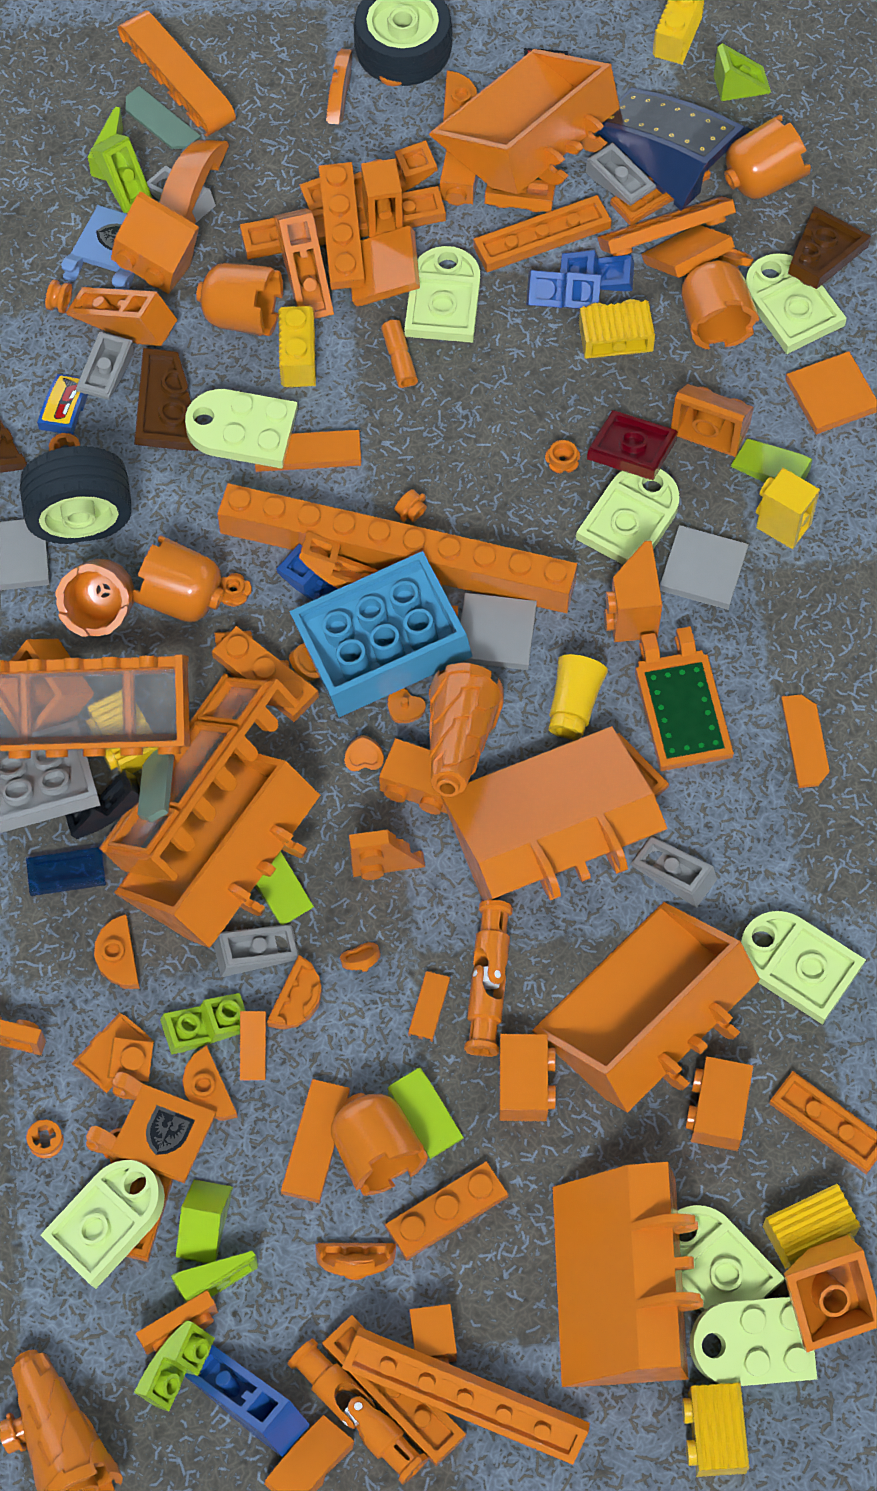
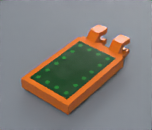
(681, 704)

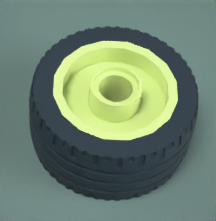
(403, 39)
(75, 495)

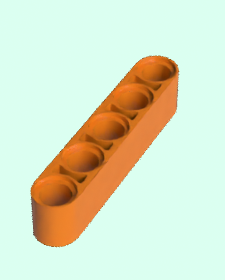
(177, 71)

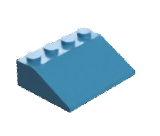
(381, 633)

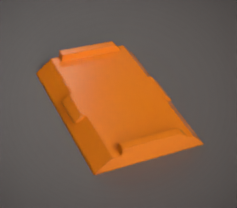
(96, 1057)

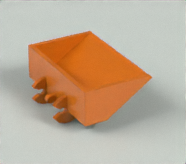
(532, 120)
(553, 815)
(228, 851)
(650, 1006)
(622, 1277)

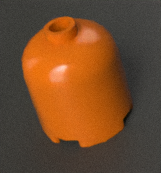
(766, 159)
(241, 297)
(718, 305)
(179, 582)
(85, 607)
(376, 1142)

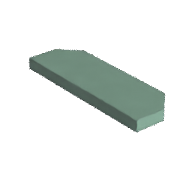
(159, 120)
(155, 786)

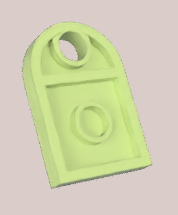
(446, 297)
(789, 308)
(242, 426)
(630, 515)
(801, 963)
(106, 1220)
(725, 1261)
(757, 1343)

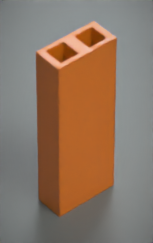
(429, 1006)
(252, 1045)

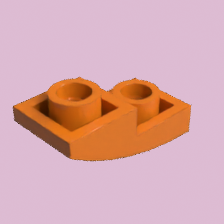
(311, 1458)

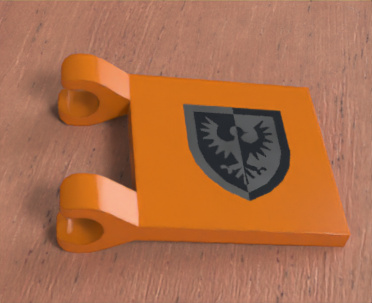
(158, 1130)

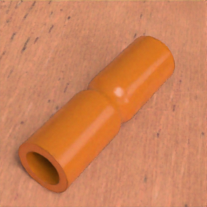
(398, 350)

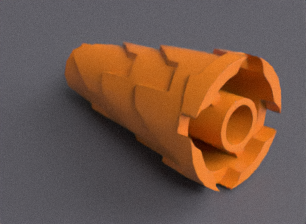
(463, 713)
(57, 1433)

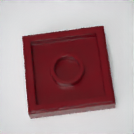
(632, 445)

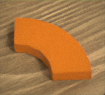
(339, 86)

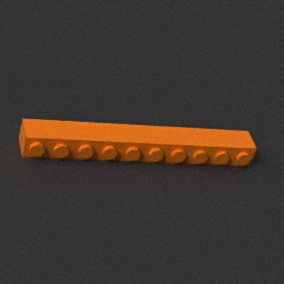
(383, 542)

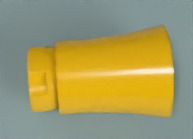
(575, 694)

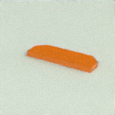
(805, 740)

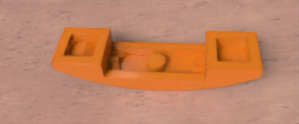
(413, 166)
(189, 175)
(323, 559)

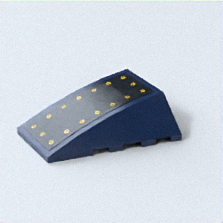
(670, 140)

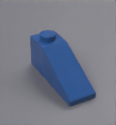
(250, 1401)

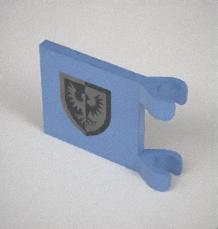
(96, 248)

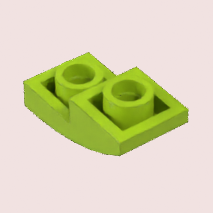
(202, 1025)
(180, 1354)

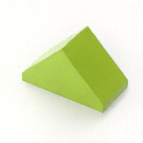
(738, 75)
(203, 1221)

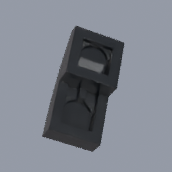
(114, 802)

